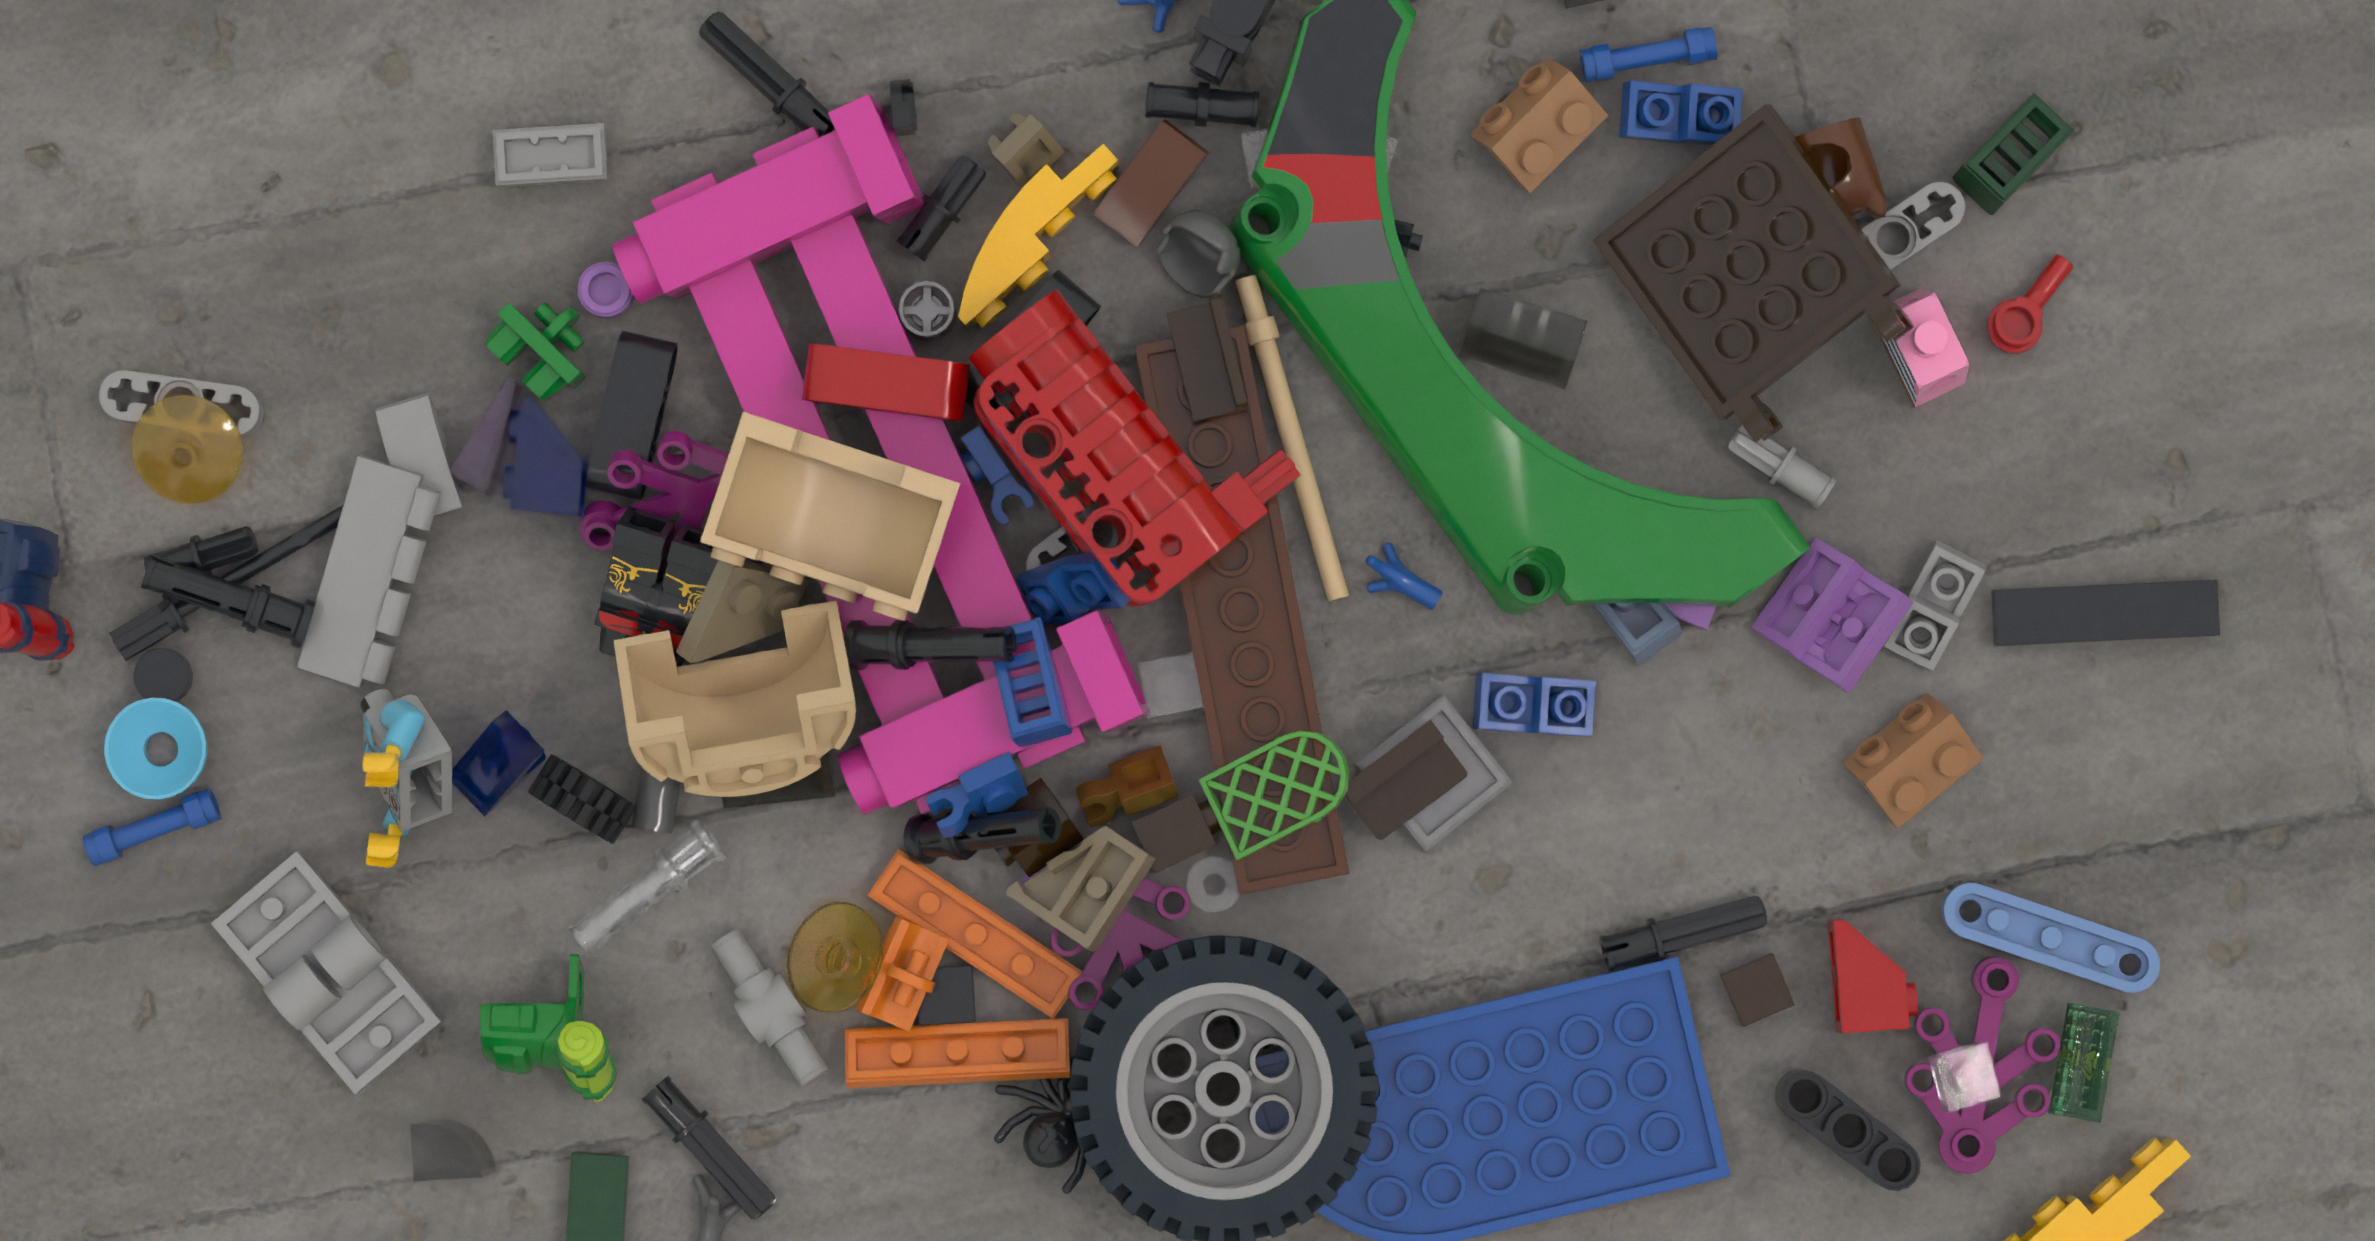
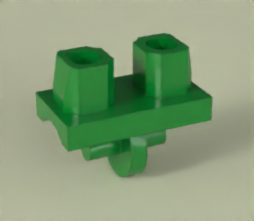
(554, 369)

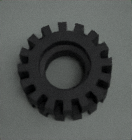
(582, 799)

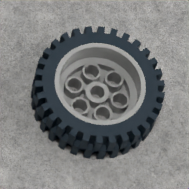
(1273, 1175)

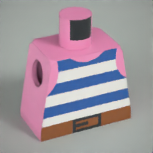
(1929, 354)

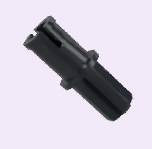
(942, 207)
(213, 551)

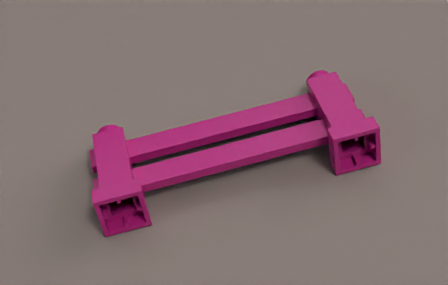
(809, 199)

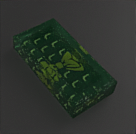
(2084, 1062)

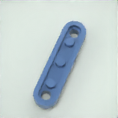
(2050, 937)

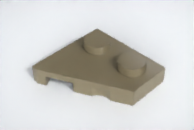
(737, 610)
(1086, 886)

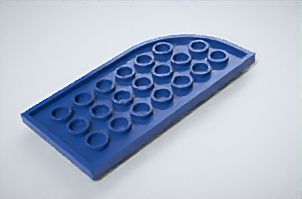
(1529, 1109)

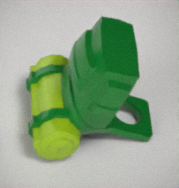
(550, 1037)

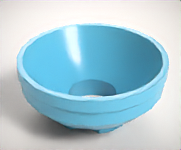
(127, 745)

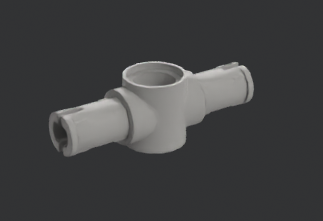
(770, 1008)

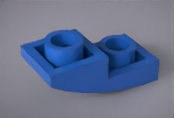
(1678, 112)
(1069, 588)
(1534, 704)

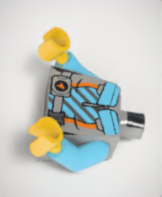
(408, 764)

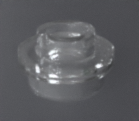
(1195, 884)

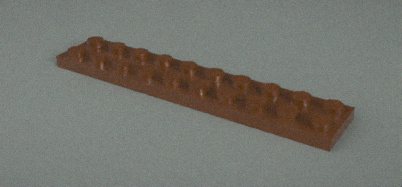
(1248, 634)

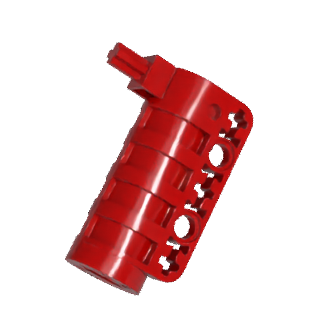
(1112, 450)

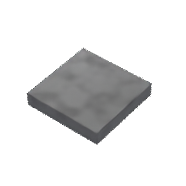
(1483, 780)

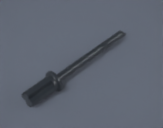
(169, 616)

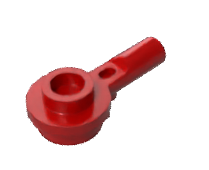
(2017, 323)

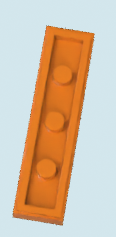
(976, 933)
(957, 1053)

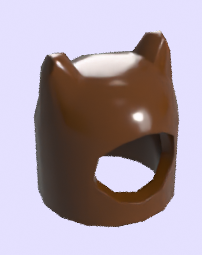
(1847, 165)

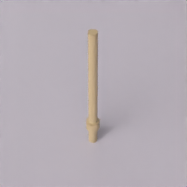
(1262, 333)

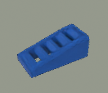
(1044, 728)

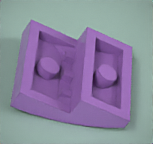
(1832, 615)

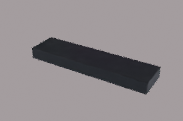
(2105, 612)

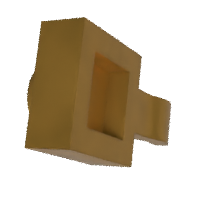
(1135, 783)

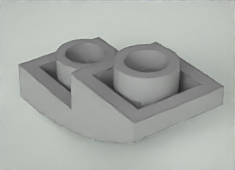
(418, 444)
(1938, 602)

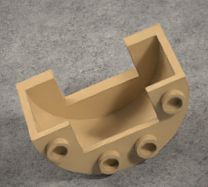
(829, 515)
(742, 718)

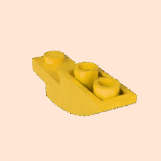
(1012, 248)
(2118, 1206)

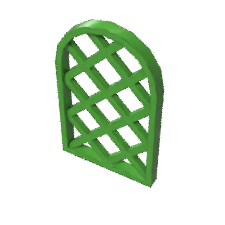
(1307, 818)

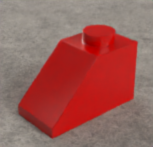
(1866, 984)

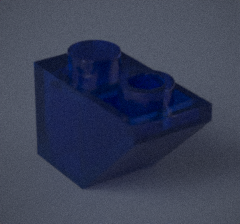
(547, 468)

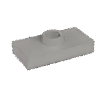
(550, 155)

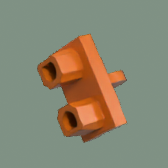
(905, 973)

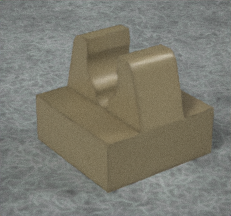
(1025, 149)

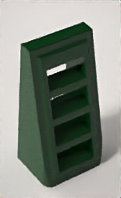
(1988, 179)

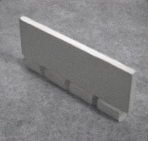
(358, 578)

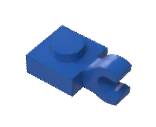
(985, 462)
(983, 789)

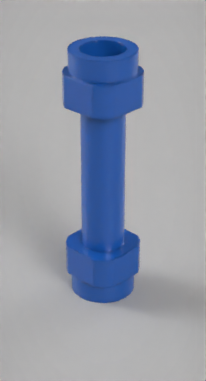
(1696, 46)
(107, 843)

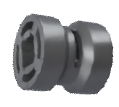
(926, 302)

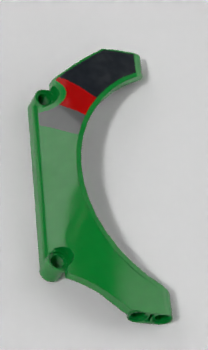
(1480, 472)

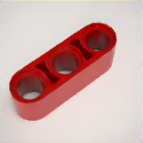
(885, 382)

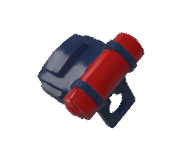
(26, 572)

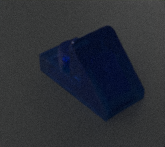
(497, 763)

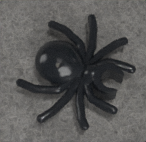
(1051, 1135)

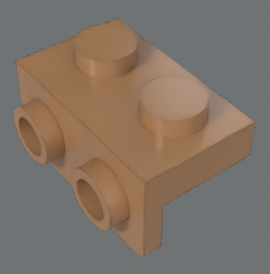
(1539, 123)
(1913, 759)

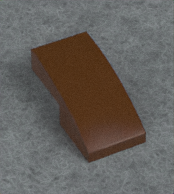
(1150, 183)

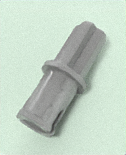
(1783, 466)

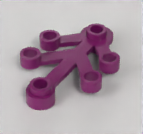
(681, 494)
(1125, 938)
(1987, 1030)

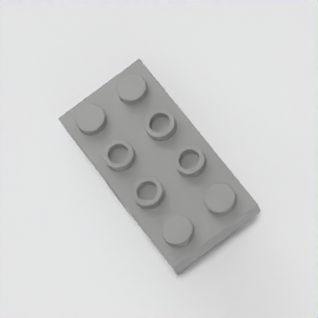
(326, 972)

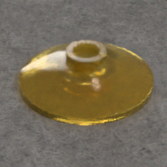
(201, 430)
(819, 954)

